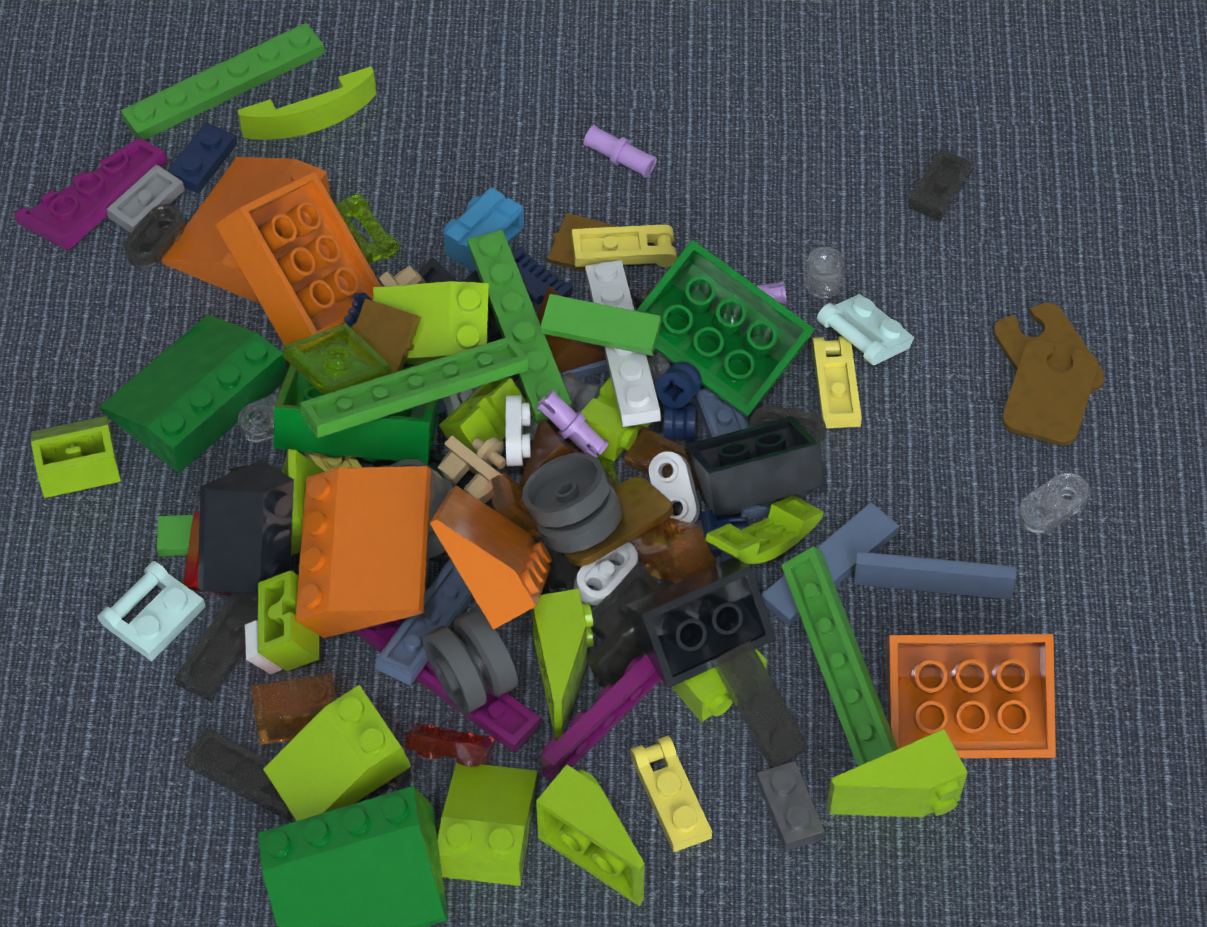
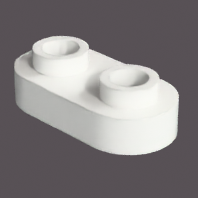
(517, 443)
(678, 486)
(605, 574)

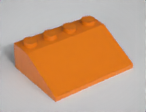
(201, 248)
(298, 258)
(363, 548)
(492, 555)
(982, 689)

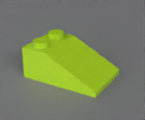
(450, 313)
(561, 642)
(337, 758)
(902, 783)
(487, 823)
(585, 829)

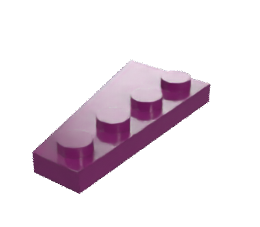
(78, 208)

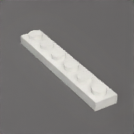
(627, 369)

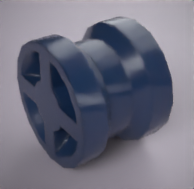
(685, 377)
(679, 423)

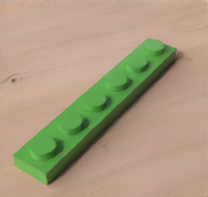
(222, 82)
(517, 317)
(413, 386)
(839, 656)

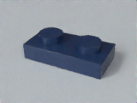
(203, 157)

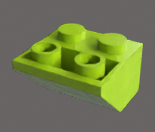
(75, 456)

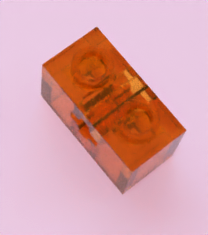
(674, 550)
(290, 705)

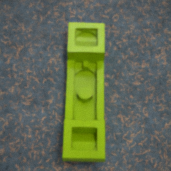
(309, 115)
(769, 538)

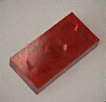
(436, 741)

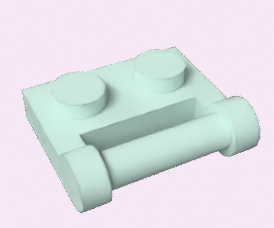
(866, 328)
(160, 620)

